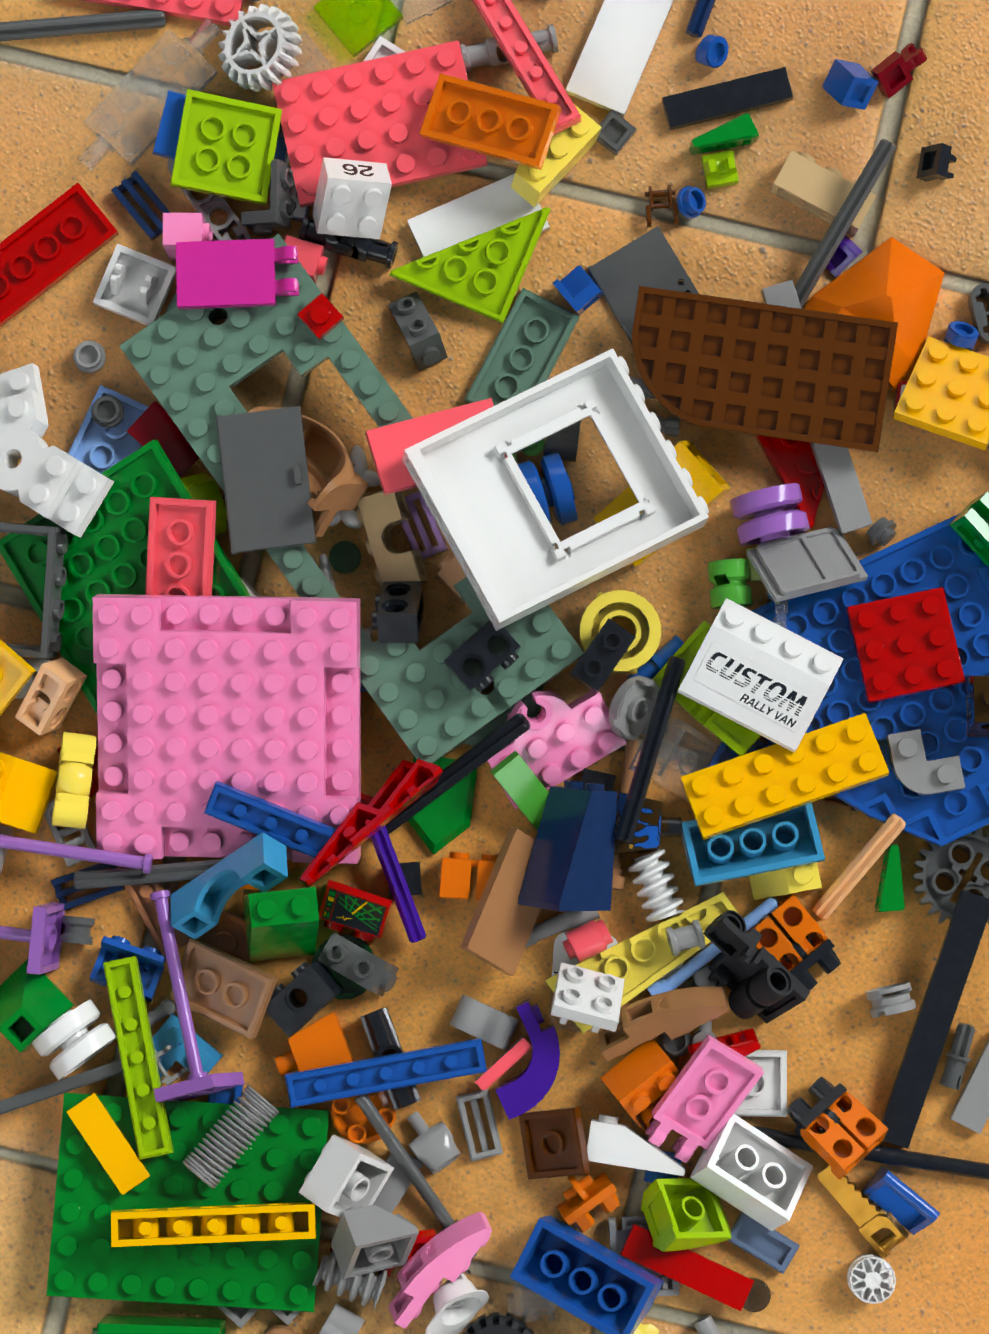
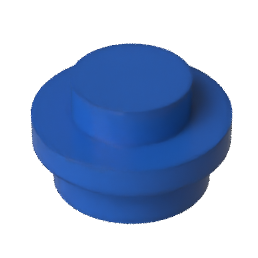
(691, 201)

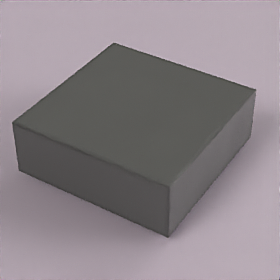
(615, 132)

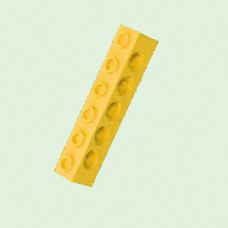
(212, 1224)

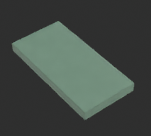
(523, 349)

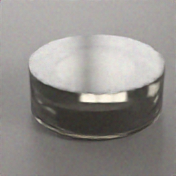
(758, 1296)

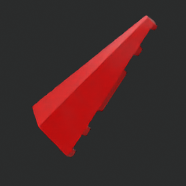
(398, 792)

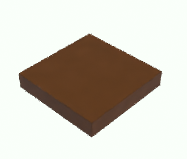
(554, 1143)

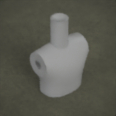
(433, 1145)

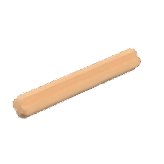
(859, 866)

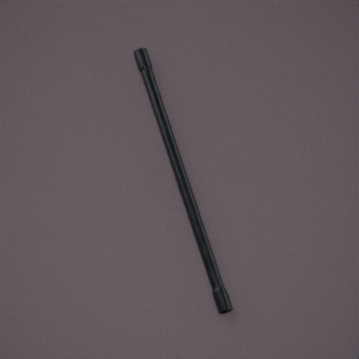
(894, 1156)

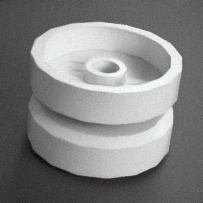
(72, 1036)

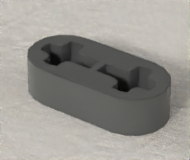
(978, 312)

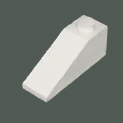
(621, 1146)

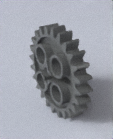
(941, 863)

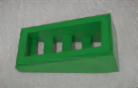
(732, 134)
(890, 889)

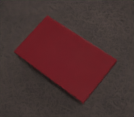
(157, 425)

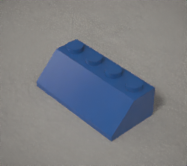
(585, 1278)

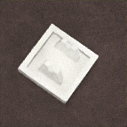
(135, 285)
(587, 997)

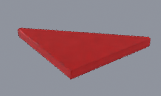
(796, 464)

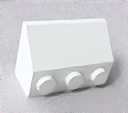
(753, 1173)

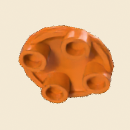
(353, 1123)

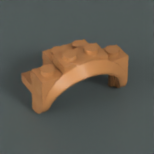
(330, 472)

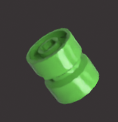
(729, 582)

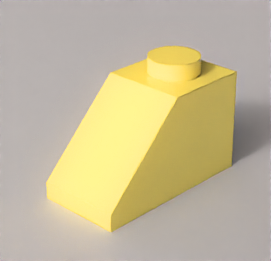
(785, 881)

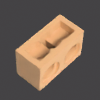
(50, 696)

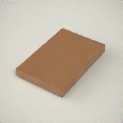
(226, 988)

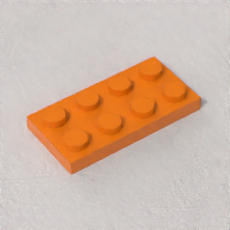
(490, 121)

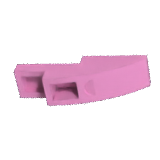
(442, 1256)

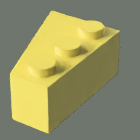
(563, 153)

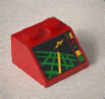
(355, 910)

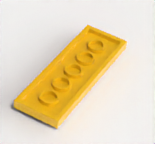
(781, 780)

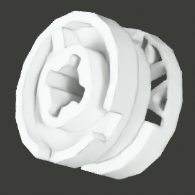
(871, 1278)

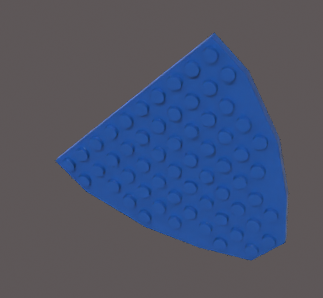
(916, 564)

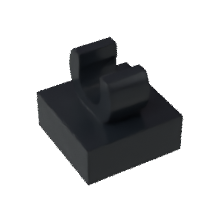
(935, 162)

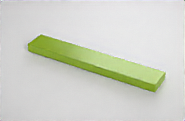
(137, 1057)

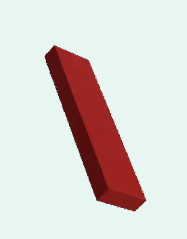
(688, 1269)

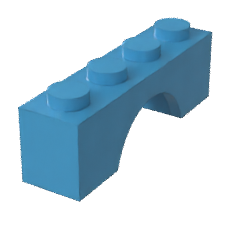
(201, 901)

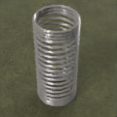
(262, 1108)

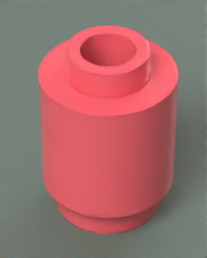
(587, 940)

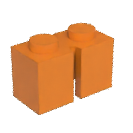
(457, 875)

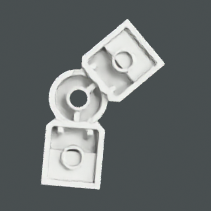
(47, 476)

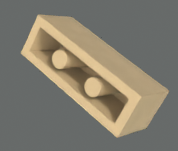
(817, 189)

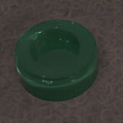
(345, 557)

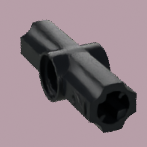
(381, 1037)

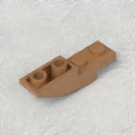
(669, 1012)

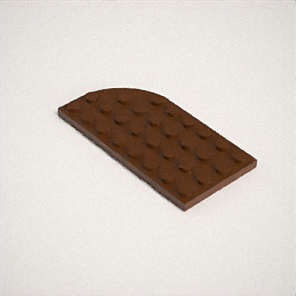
(765, 367)

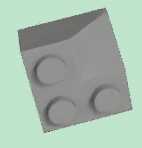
(371, 1240)

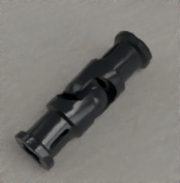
(355, 247)

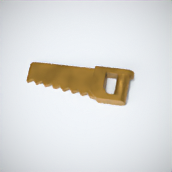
(864, 1212)

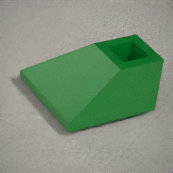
(29, 1006)

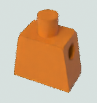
(316, 1047)

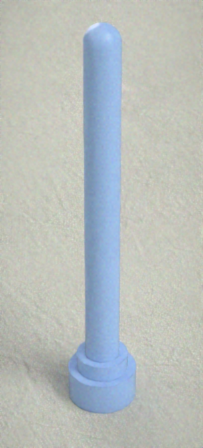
(709, 952)

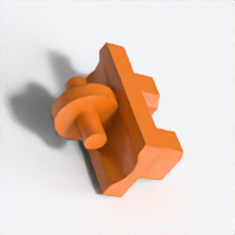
(584, 1197)

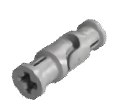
(486, 54)

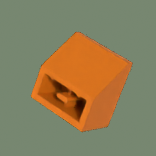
(641, 1081)

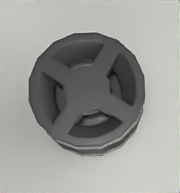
(77, 930)

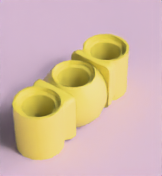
(74, 780)

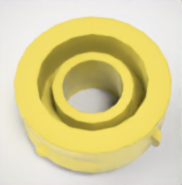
(632, 608)

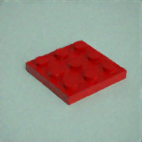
(905, 645)

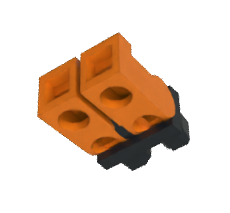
(805, 942)
(837, 1126)

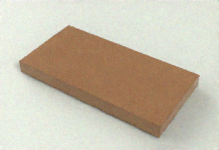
(499, 923)

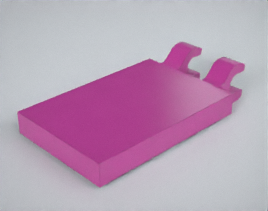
(232, 273)

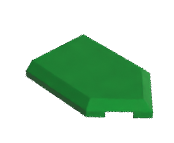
(447, 814)

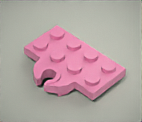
(562, 737)

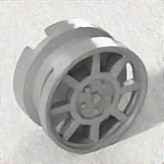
(892, 1003)

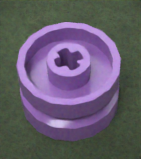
(770, 514)

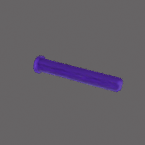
(398, 885)

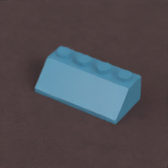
(754, 849)

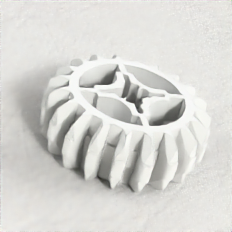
(245, 45)

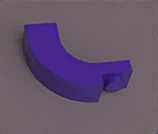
(531, 1086)

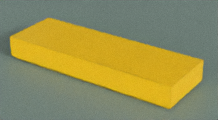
(108, 1143)

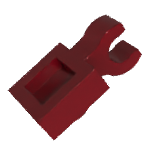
(895, 70)

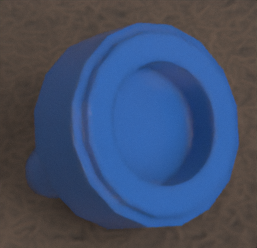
(712, 51)
(961, 335)

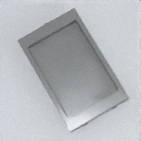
(806, 564)

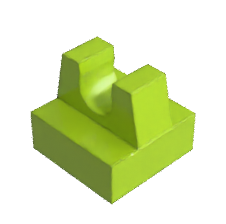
(719, 169)

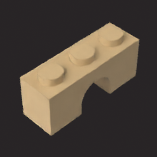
(379, 516)

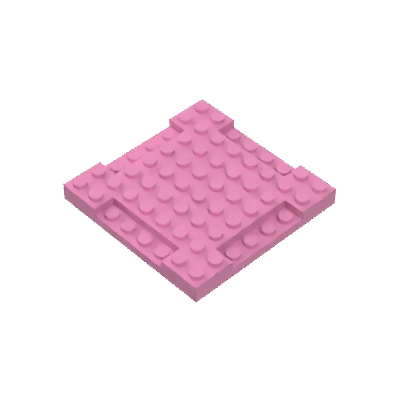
(225, 695)

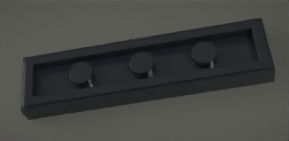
(727, 98)

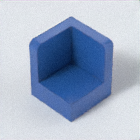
(850, 84)
(579, 289)

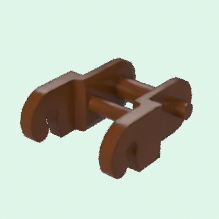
(661, 193)

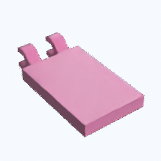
(703, 1097)

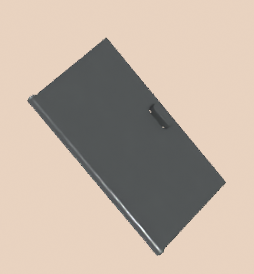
(642, 262)
(260, 473)

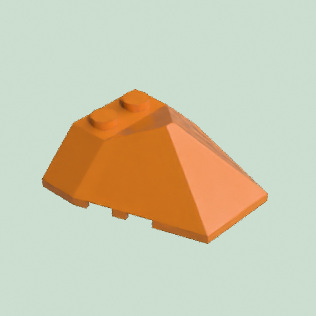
(891, 287)

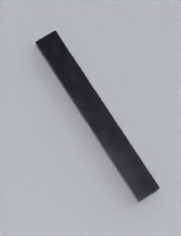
(935, 1017)

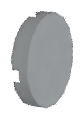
(633, 707)

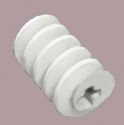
(656, 886)

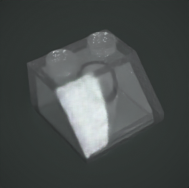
(681, 753)

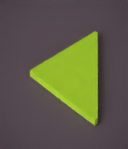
(480, 270)

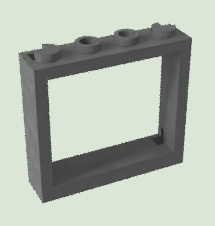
(54, 581)

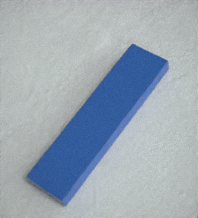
(263, 816)

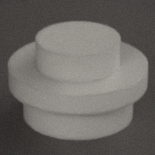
(89, 356)

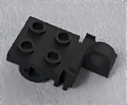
(755, 976)

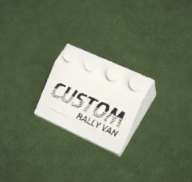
(760, 675)

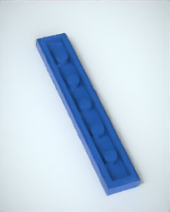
(385, 1072)

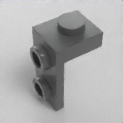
(281, 208)
(418, 330)
(358, 965)

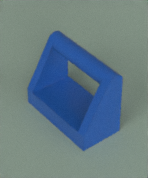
(900, 1200)

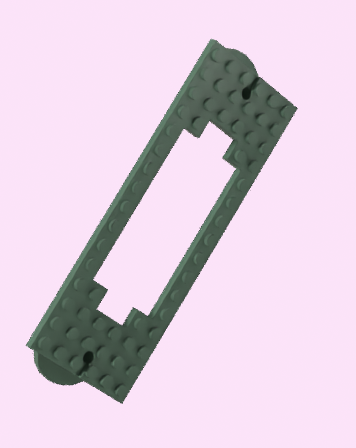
(191, 373)

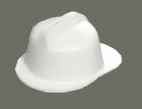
(455, 1306)

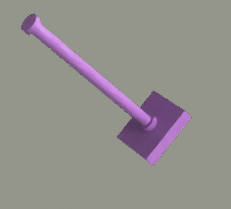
(77, 852)
(43, 937)
(198, 1082)

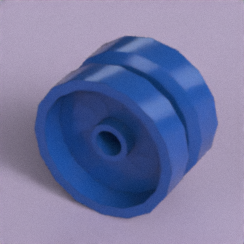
(553, 489)

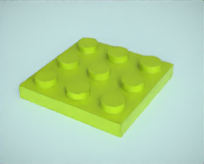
(226, 147)

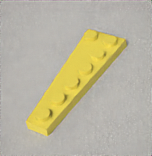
(647, 954)

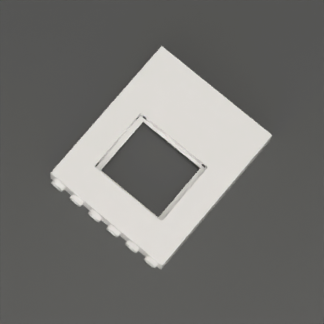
(499, 524)

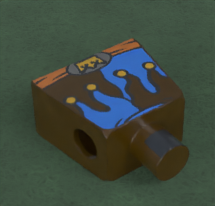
(977, 705)
(649, 827)

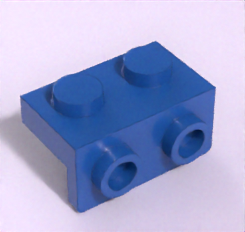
(149, 959)

